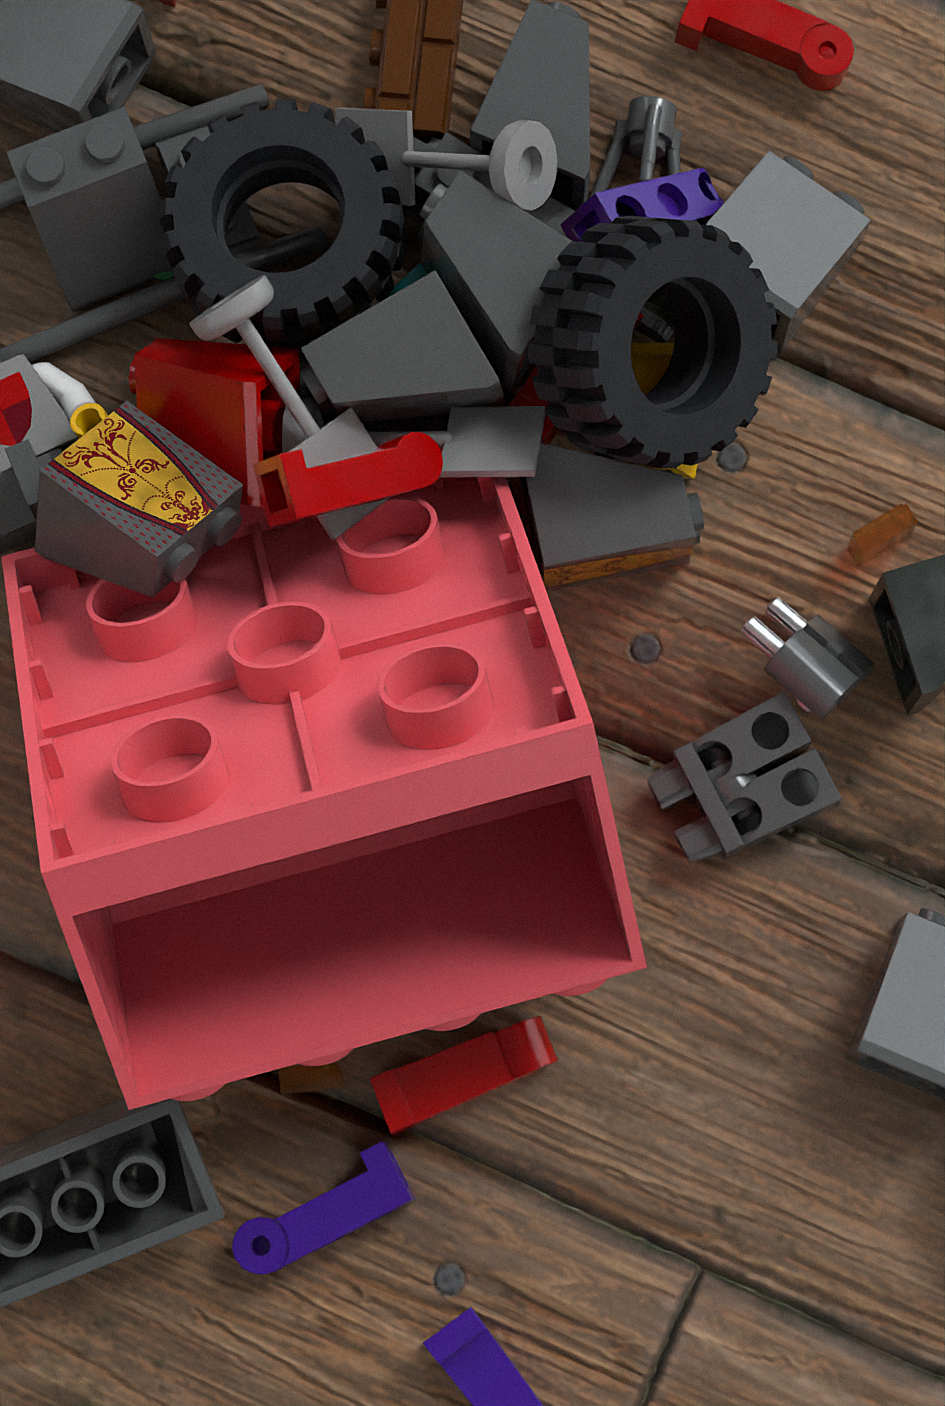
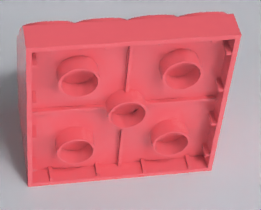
(316, 790)

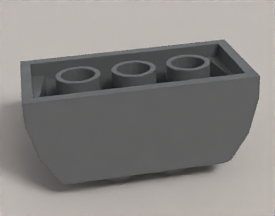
(98, 1193)

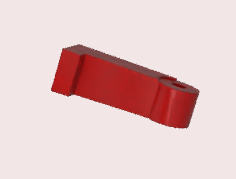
(772, 32)
(394, 469)
(462, 1073)

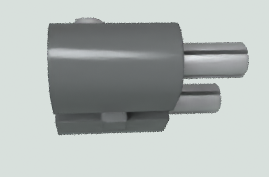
(813, 663)

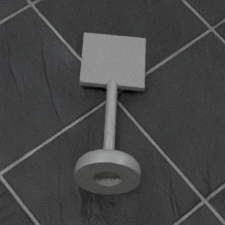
(519, 163)
(337, 440)
(475, 443)

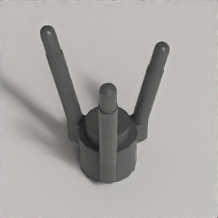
(649, 135)

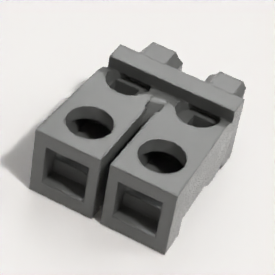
(724, 781)

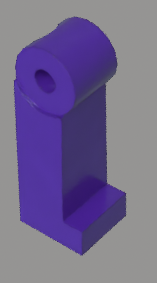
(674, 196)
(273, 1243)
(479, 1364)

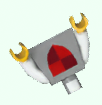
(43, 407)

